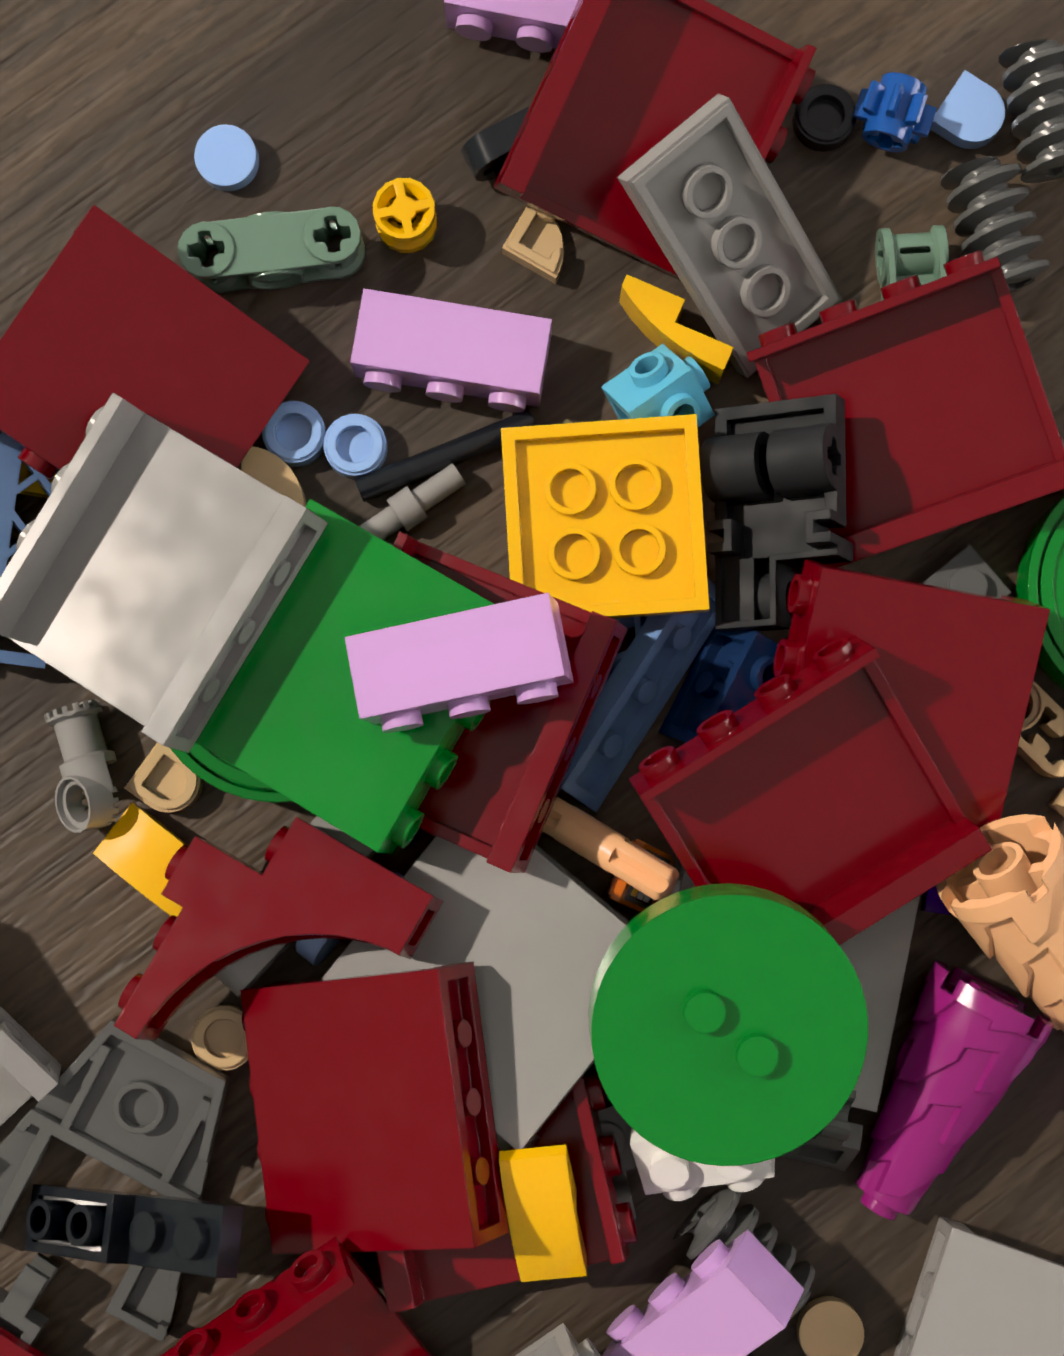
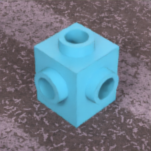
(659, 387)

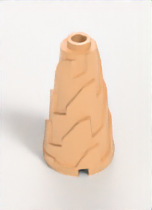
(1016, 906)

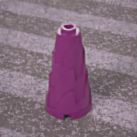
(946, 1082)

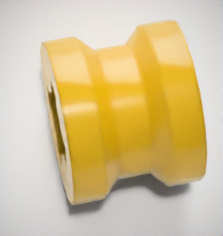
(402, 201)

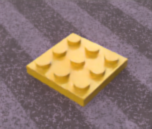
(608, 514)

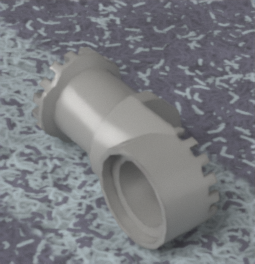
(83, 768)

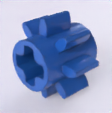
(894, 112)

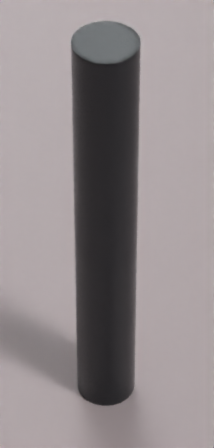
(438, 457)

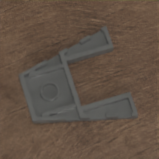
(142, 1114)

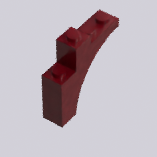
(234, 910)

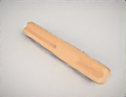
(610, 850)

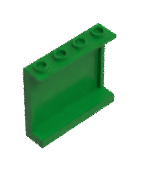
(294, 700)

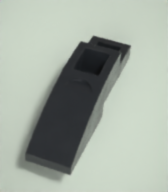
(135, 1229)

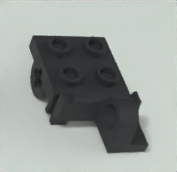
(775, 496)

